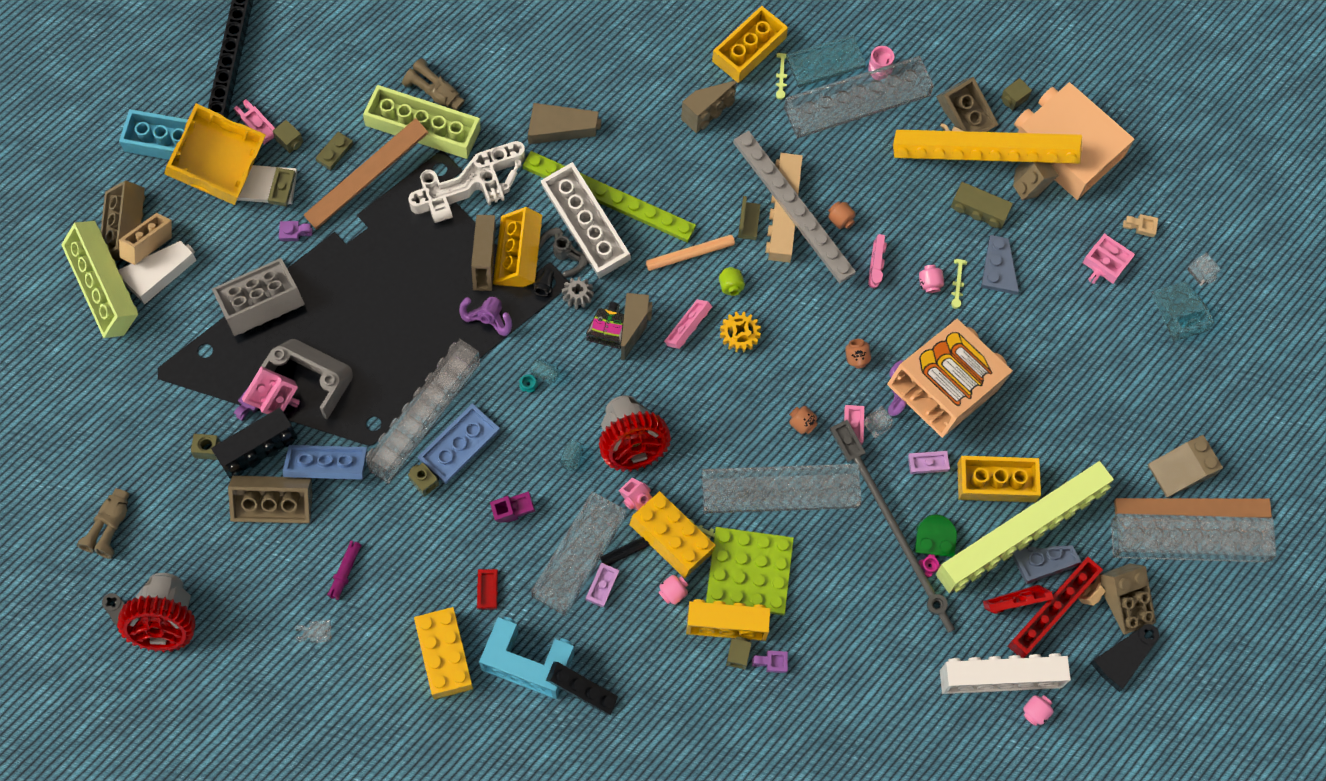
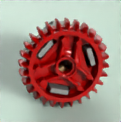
(632, 435)
(158, 615)

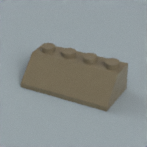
(121, 214)
(270, 499)

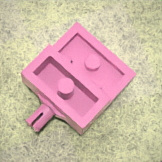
(1107, 259)
(270, 391)

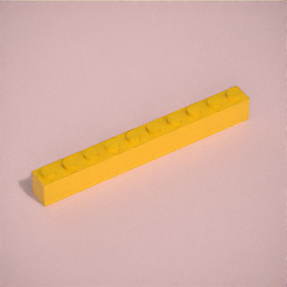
(988, 146)

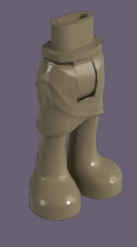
(439, 90)
(111, 514)

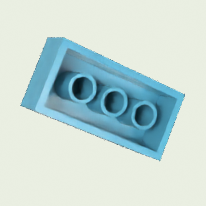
(151, 134)

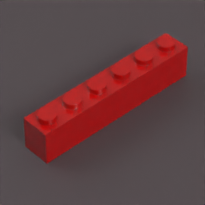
(1055, 608)

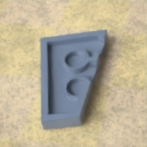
(999, 267)
(1044, 562)

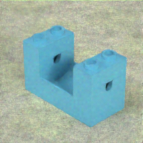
(519, 670)

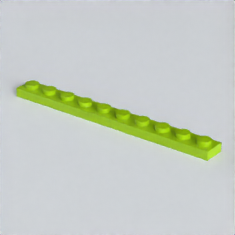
(618, 200)

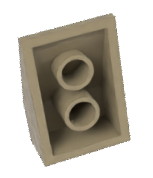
(967, 107)
(636, 314)
(1185, 466)

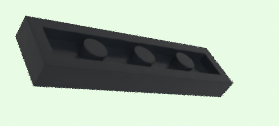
(581, 688)

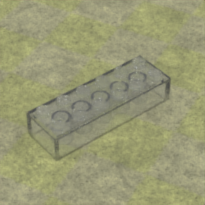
(578, 553)

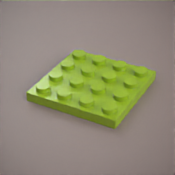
(750, 569)

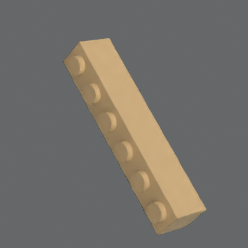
(782, 226)

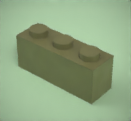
(981, 205)

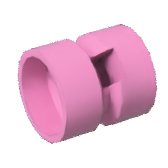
(880, 57)

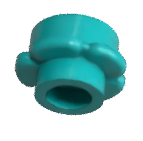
(523, 383)

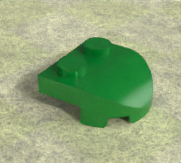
(936, 536)

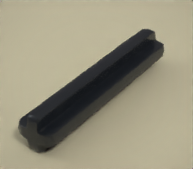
(624, 551)

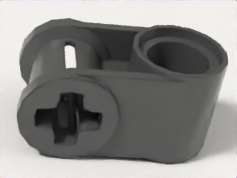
(112, 611)

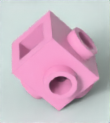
(635, 494)

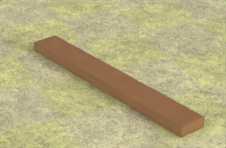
(366, 173)
(1195, 507)

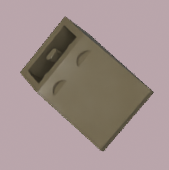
(707, 104)
(1129, 596)

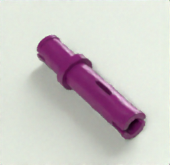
(343, 572)

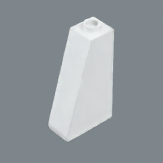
(157, 270)

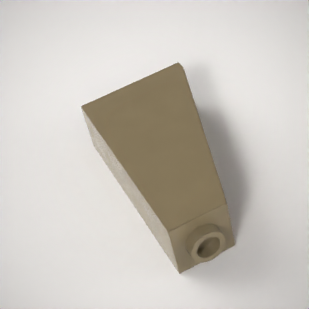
(561, 123)
(483, 252)

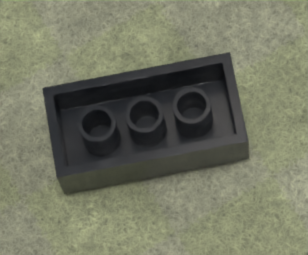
(255, 443)

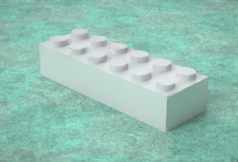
(586, 220)
(1004, 674)

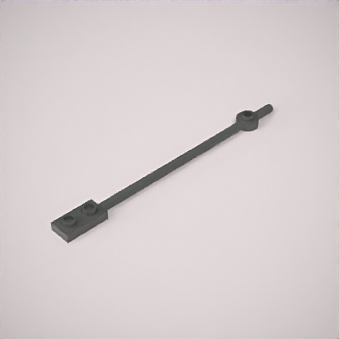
(853, 450)

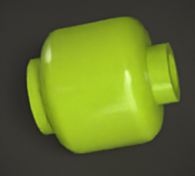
(731, 281)

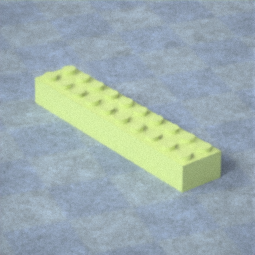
(1024, 528)

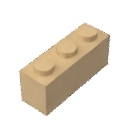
(145, 238)

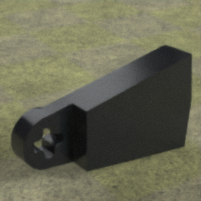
(1124, 658)

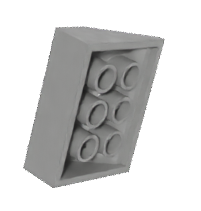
(258, 296)

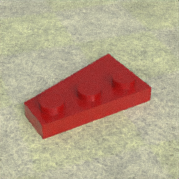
(1018, 598)

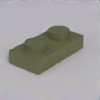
(334, 151)
(281, 186)

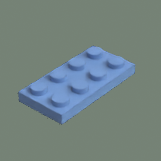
(458, 443)
(325, 462)

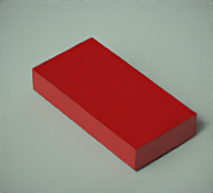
(487, 589)

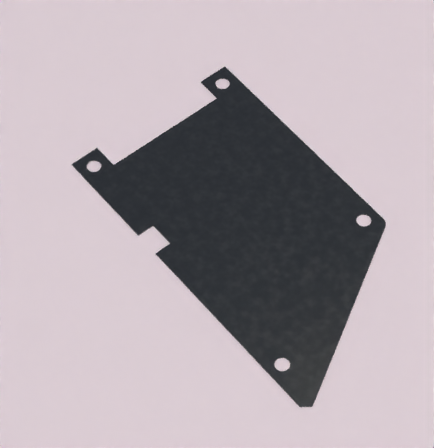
(373, 304)

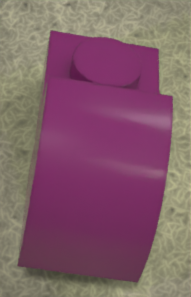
(509, 509)

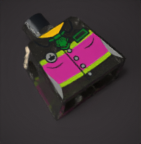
(607, 327)

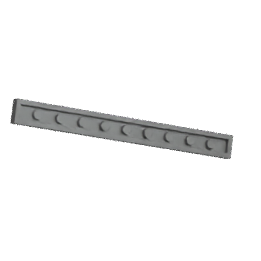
(794, 207)

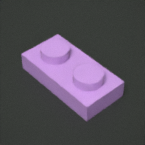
(928, 462)
(602, 585)

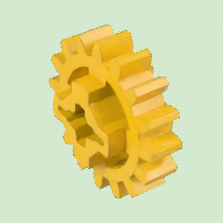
(743, 339)

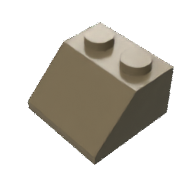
(1033, 178)

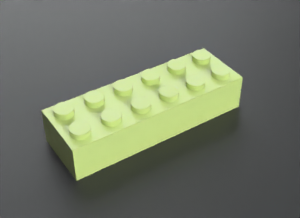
(447, 128)
(99, 279)

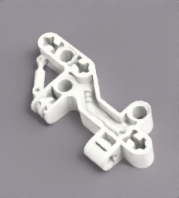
(471, 179)

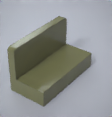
(749, 220)

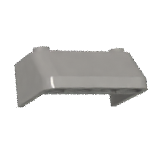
(334, 373)

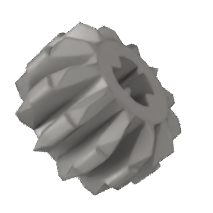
(584, 296)

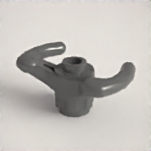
(562, 250)

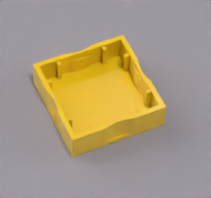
(214, 154)

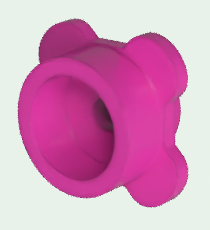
(931, 559)

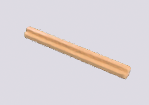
(690, 252)

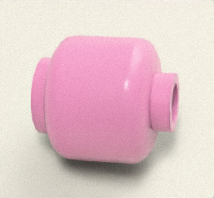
(931, 279)
(673, 589)
(1038, 710)

